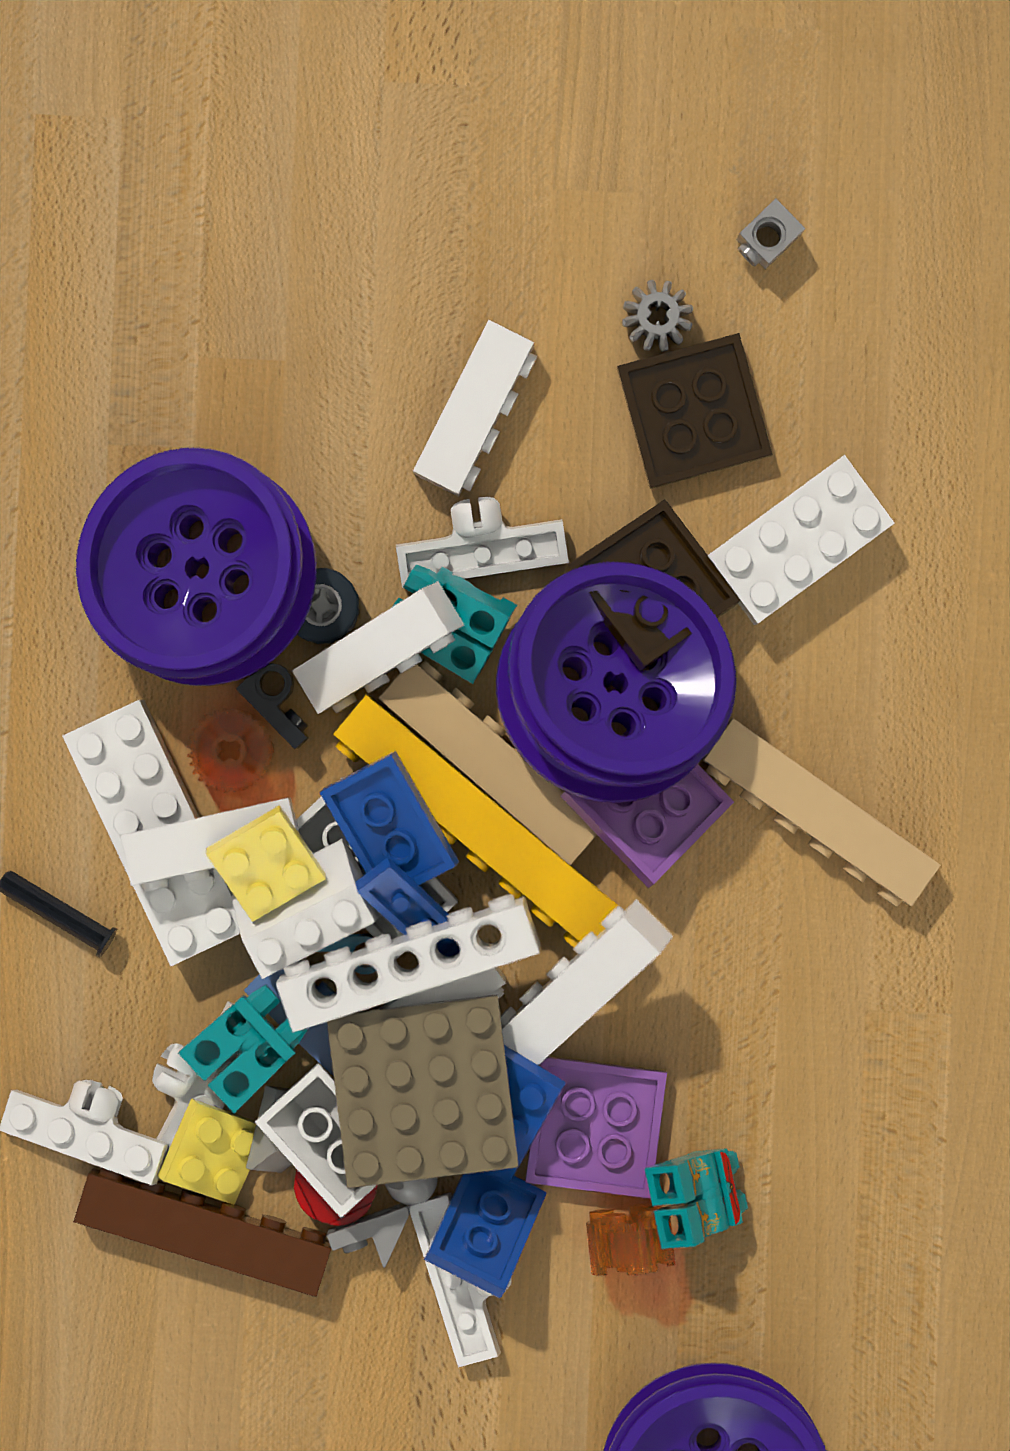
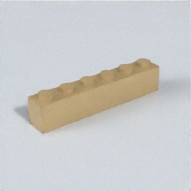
(486, 758)
(821, 813)

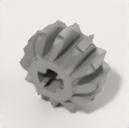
(672, 317)

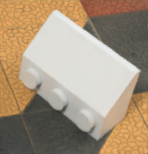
(310, 919)
(308, 1133)

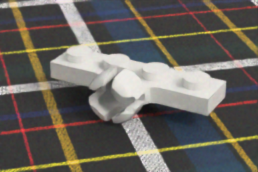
(485, 545)
(183, 1086)
(86, 1130)
(459, 1301)

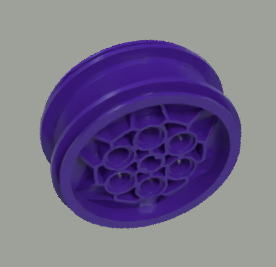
(152, 511)
(689, 684)
(717, 1396)

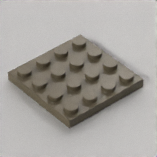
(422, 1091)

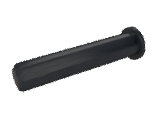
(57, 912)

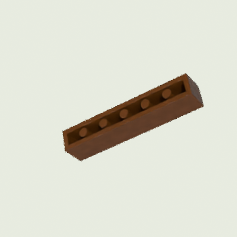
(204, 1231)

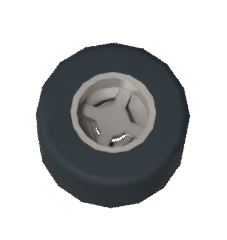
(332, 625)

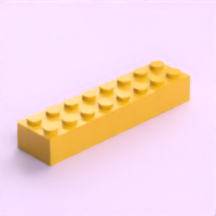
(480, 824)

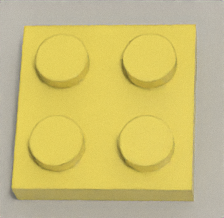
(265, 863)
(209, 1152)

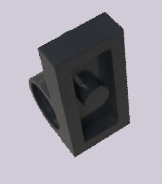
(287, 724)

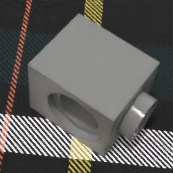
(780, 220)

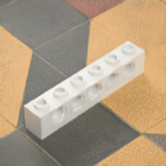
(308, 1007)

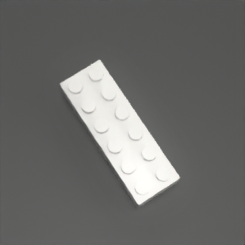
(139, 790)

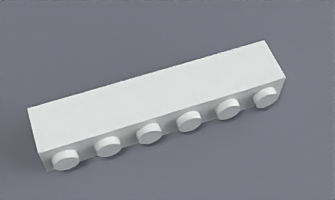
(585, 983)

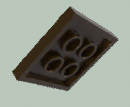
(694, 410)
(665, 544)

